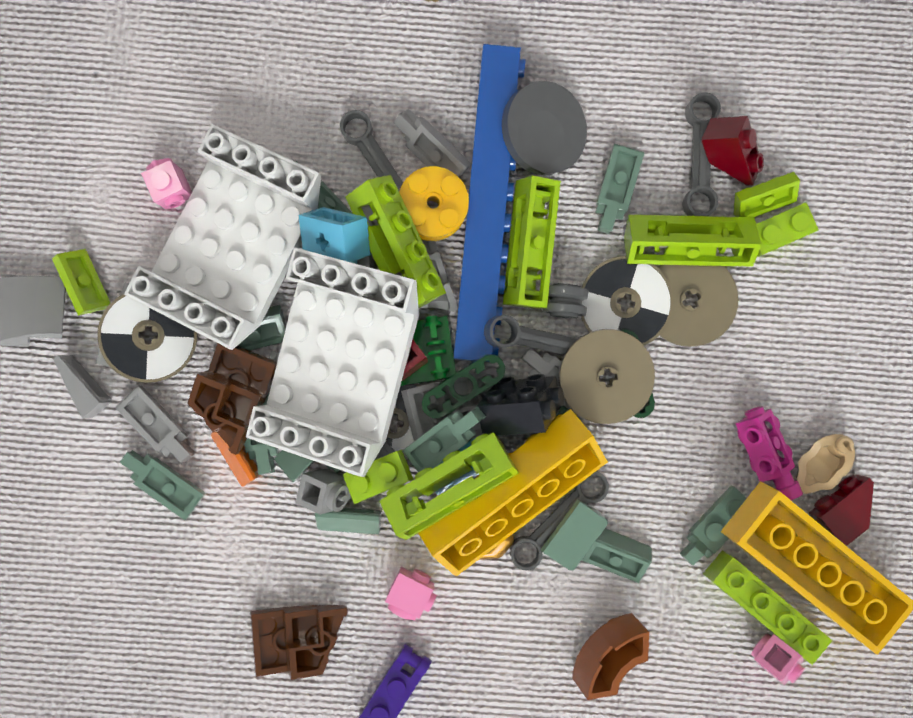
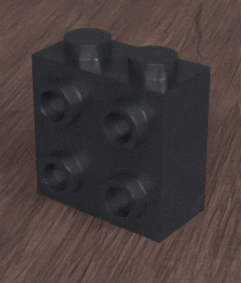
(521, 405)

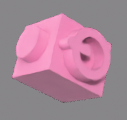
(166, 183)
(411, 594)
(778, 659)

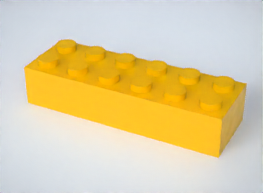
(547, 468)
(818, 567)

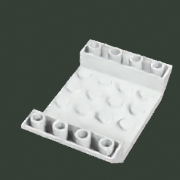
(230, 240)
(338, 362)

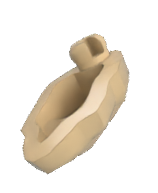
(825, 463)

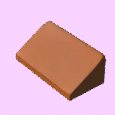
(240, 464)

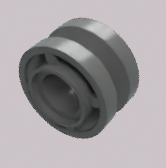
(566, 301)

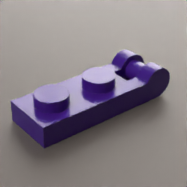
(396, 685)

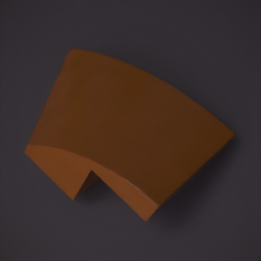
(229, 392)
(295, 639)

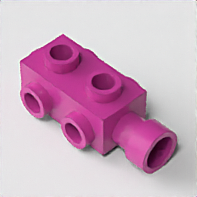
(762, 449)

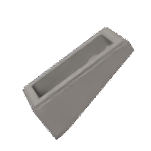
(83, 389)

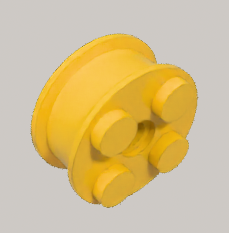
(446, 190)

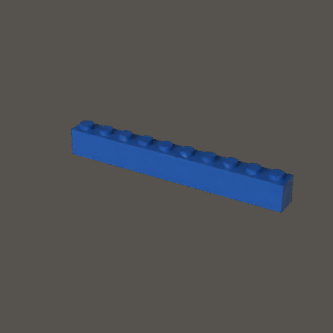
(487, 204)

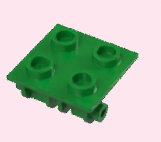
(434, 340)

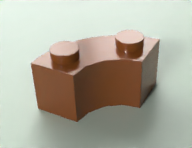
(610, 656)

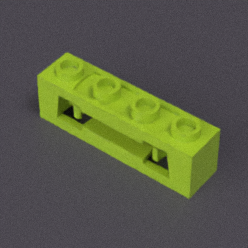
(396, 240)
(692, 240)
(531, 242)
(411, 515)
(767, 607)

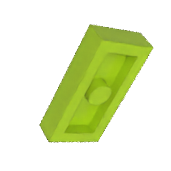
(767, 196)
(786, 228)
(81, 281)
(381, 477)

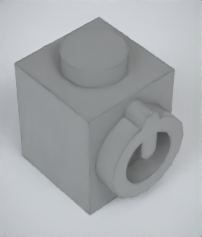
(322, 491)

